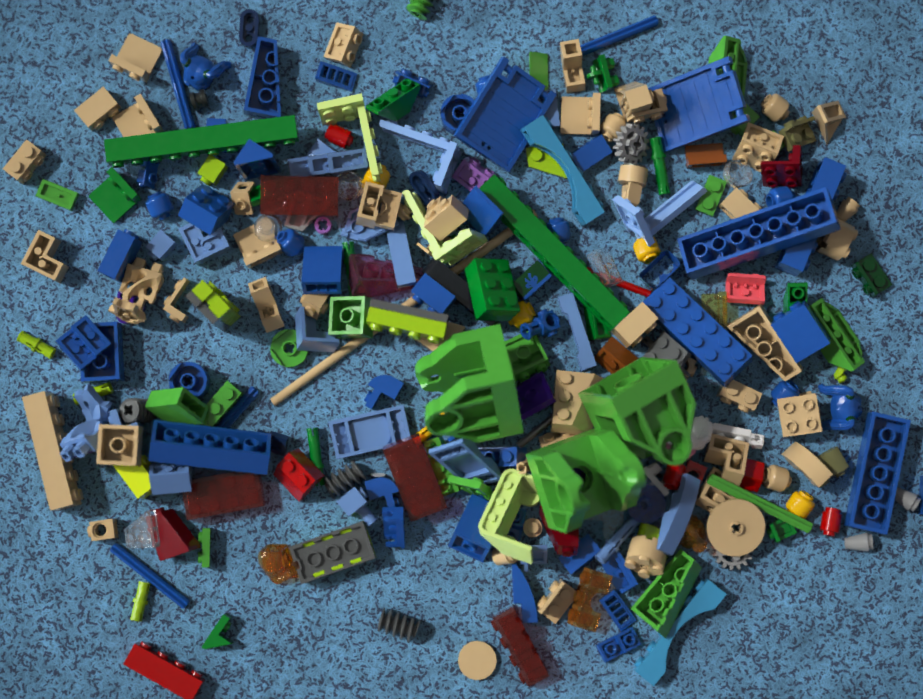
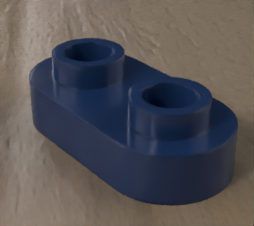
(249, 29)
(423, 186)

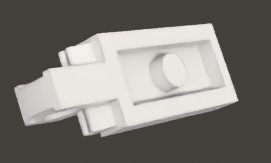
(755, 440)

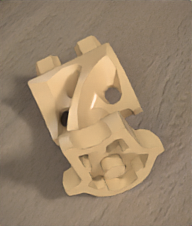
(142, 279)

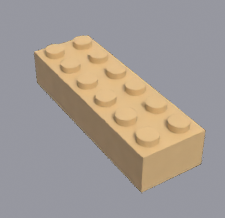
(47, 434)

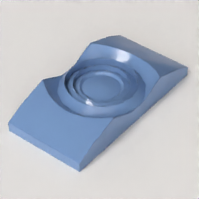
(368, 431)
(466, 461)

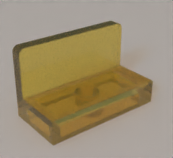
(716, 307)

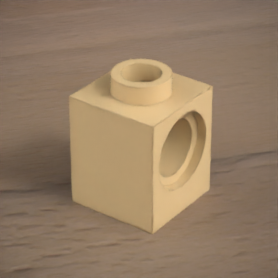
(111, 529)

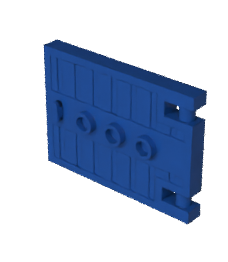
(700, 105)
(501, 112)

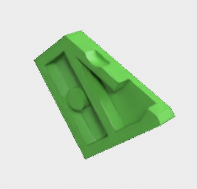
(472, 486)

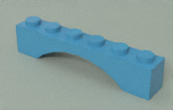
(584, 203)
(704, 599)

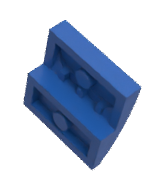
(83, 343)

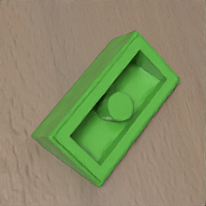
(539, 67)

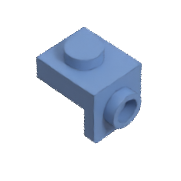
(539, 556)

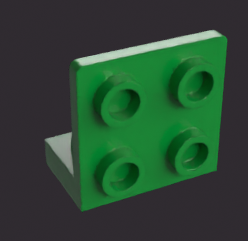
(114, 196)

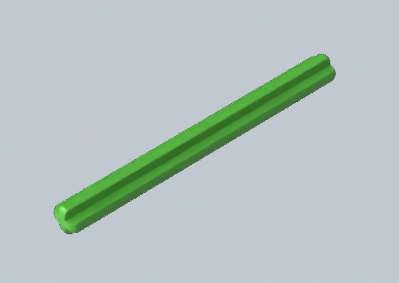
(761, 503)

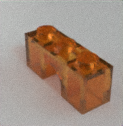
(581, 613)

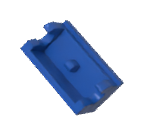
(591, 153)
(394, 526)
(586, 553)
(622, 576)

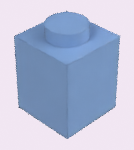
(161, 246)

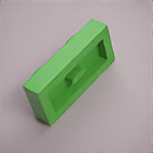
(57, 195)
(708, 202)
(204, 555)

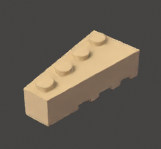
(756, 332)

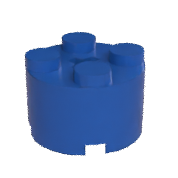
(451, 106)
(183, 371)

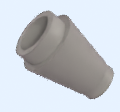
(907, 499)
(859, 542)

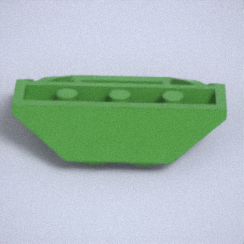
(732, 47)
(844, 346)

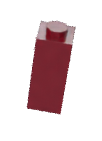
(173, 535)
(564, 543)

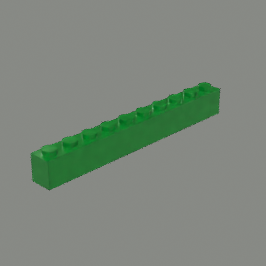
(200, 140)
(554, 255)

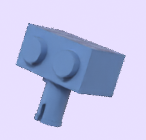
(356, 502)

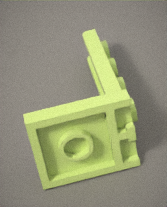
(349, 109)
(448, 251)

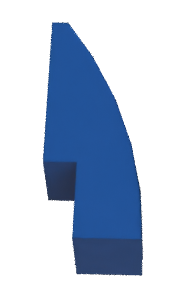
(523, 594)

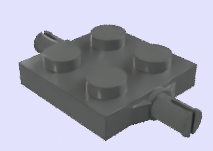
(667, 348)

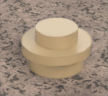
(404, 212)
(532, 527)

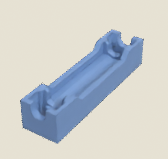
(569, 308)

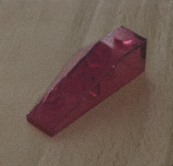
(374, 277)

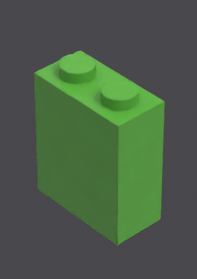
(176, 406)

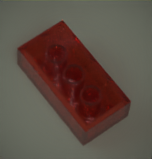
(299, 195)
(414, 477)
(223, 494)

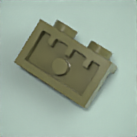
(798, 133)

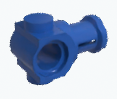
(543, 325)

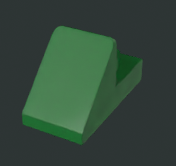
(217, 639)

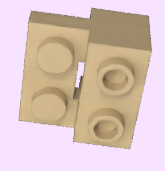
(370, 203)
(709, 496)

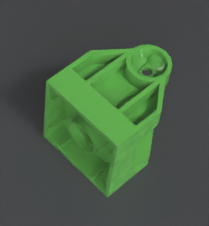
(476, 387)
(645, 408)
(611, 478)

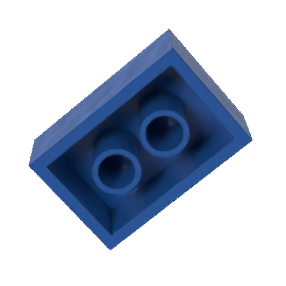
(110, 363)

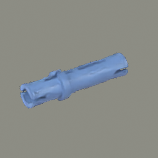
(612, 544)

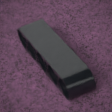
(453, 283)

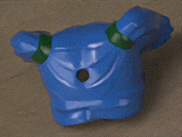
(200, 68)
(844, 407)

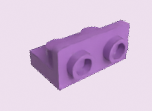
(471, 173)

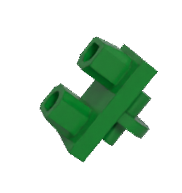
(601, 75)

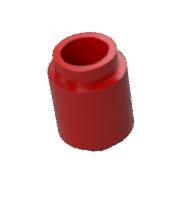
(339, 136)
(673, 476)
(831, 521)

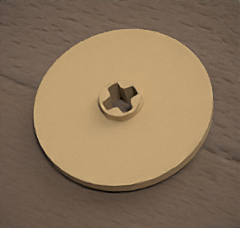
(735, 512)

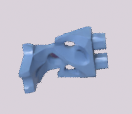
(84, 437)

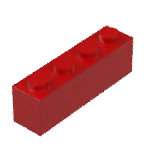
(164, 671)

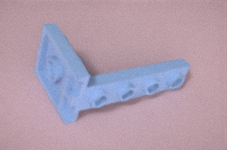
(449, 157)
(647, 227)

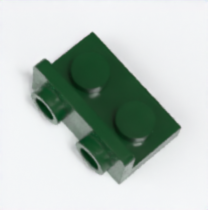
(871, 275)

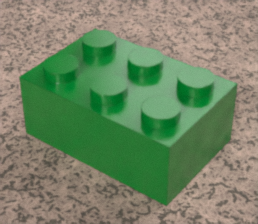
(492, 289)

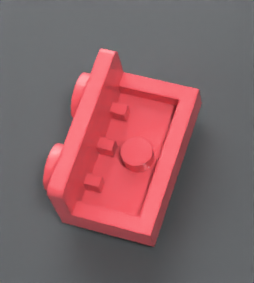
(745, 288)

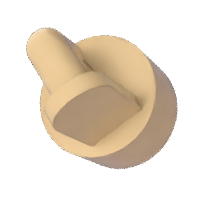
(633, 179)

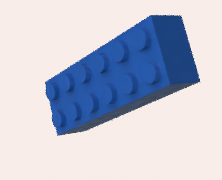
(826, 174)
(698, 332)
(210, 447)
(877, 473)

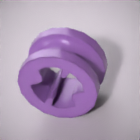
(317, 226)

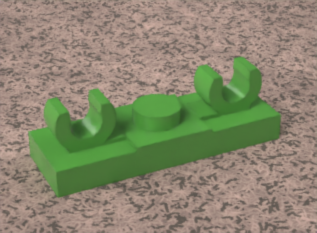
(440, 471)

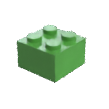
(349, 317)

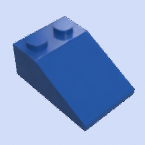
(483, 213)

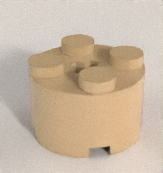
(837, 243)
(644, 557)

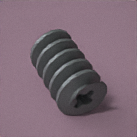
(133, 411)
(343, 479)
(398, 625)

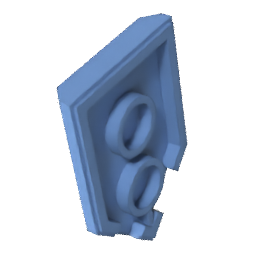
(360, 232)

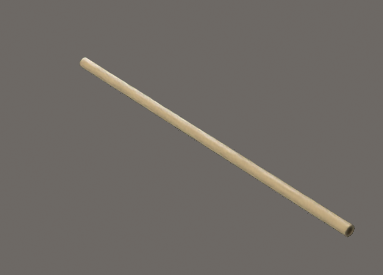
(356, 342)

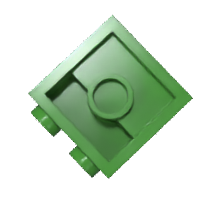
(526, 357)

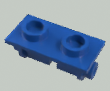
(424, 82)
(148, 177)

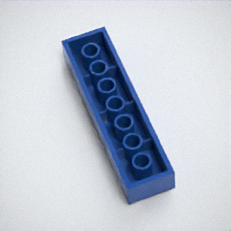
(759, 233)

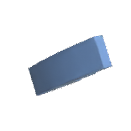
(328, 163)
(401, 256)
(679, 514)

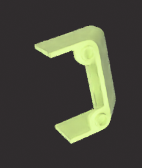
(503, 506)

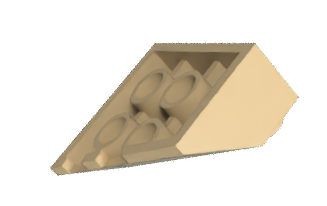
(568, 411)

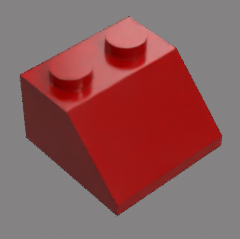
(298, 474)

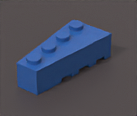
(263, 87)

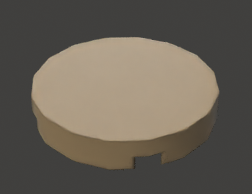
(477, 660)

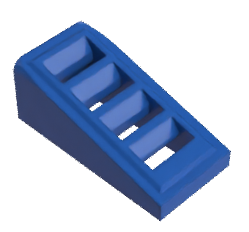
(319, 76)
(605, 598)

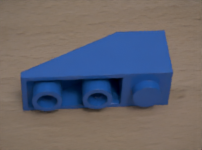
(505, 455)

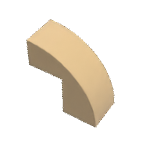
(572, 66)
(266, 304)
(807, 463)

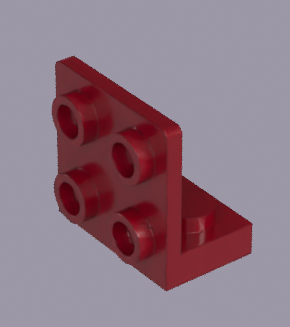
(783, 172)

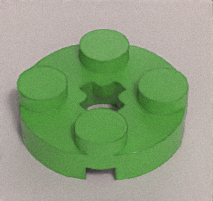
(278, 349)

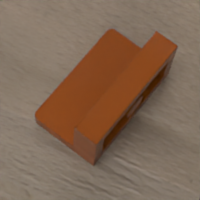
(705, 155)
(614, 356)

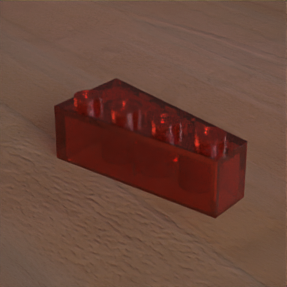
(520, 646)

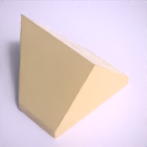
(828, 118)

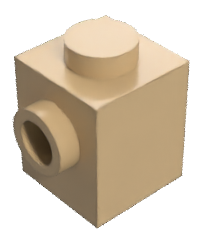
(315, 304)

